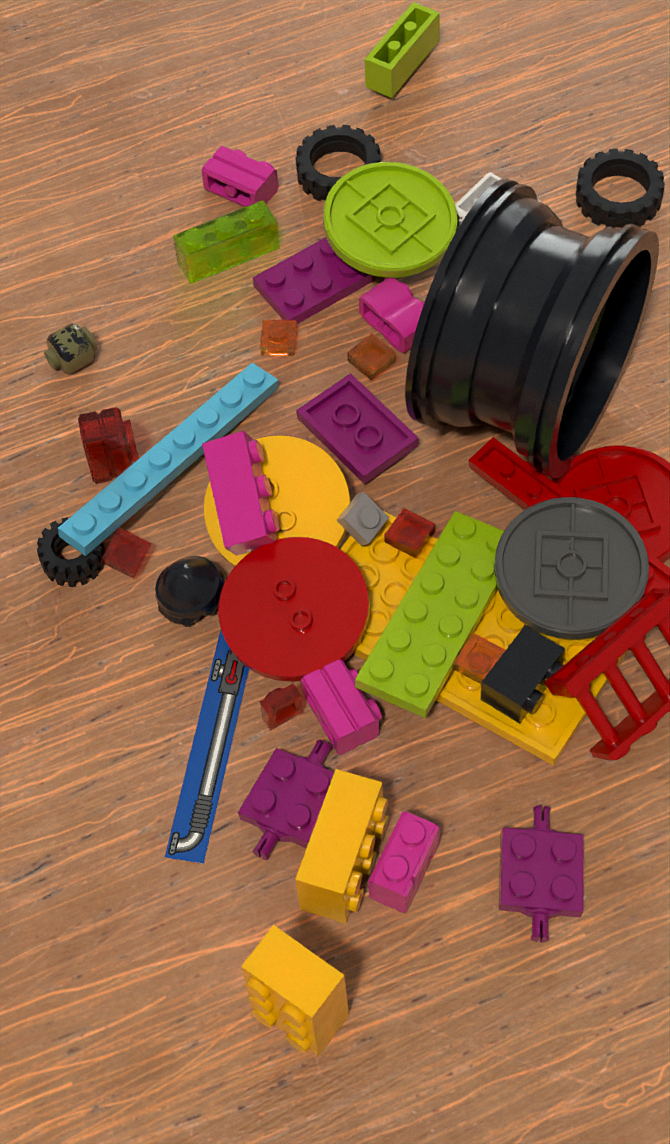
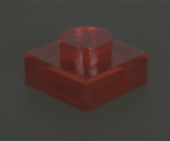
(409, 533)
(126, 553)
(281, 706)

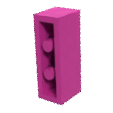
(240, 492)

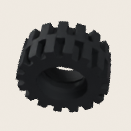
(67, 570)

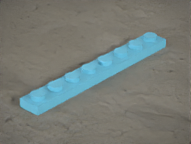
(166, 459)

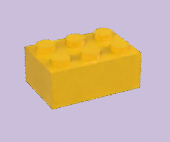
(342, 846)
(295, 991)

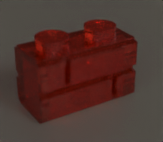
(107, 443)

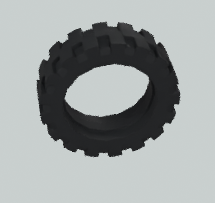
(326, 142)
(619, 164)

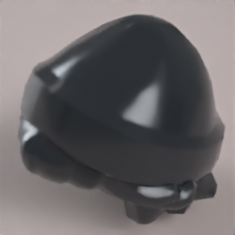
(189, 590)

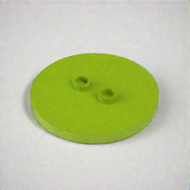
(389, 219)

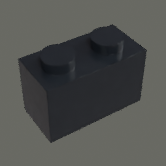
(519, 675)

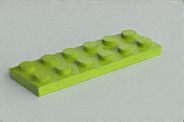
(434, 617)

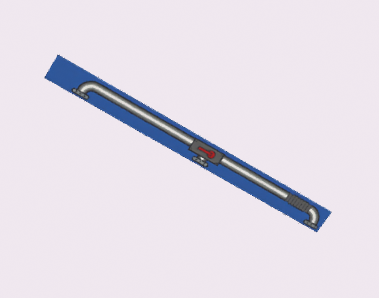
(208, 757)

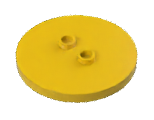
(305, 495)

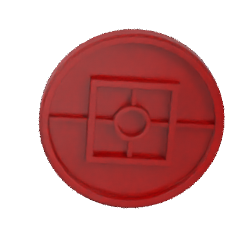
(631, 484)
(293, 608)

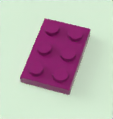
(309, 282)
(357, 428)

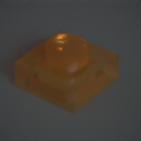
(278, 337)
(371, 356)
(477, 658)

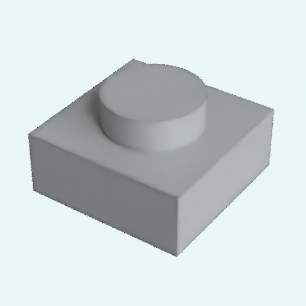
(362, 519)

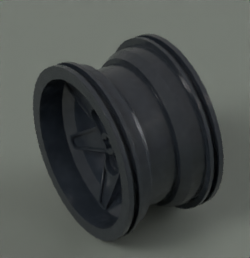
(529, 325)

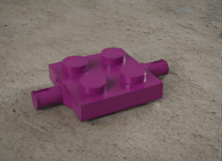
(287, 798)
(541, 873)

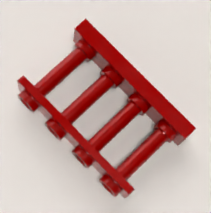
(602, 657)

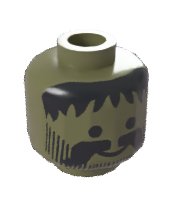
(70, 348)

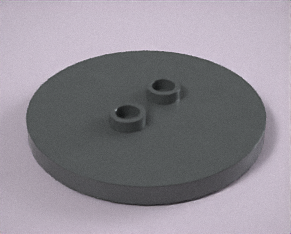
(570, 567)

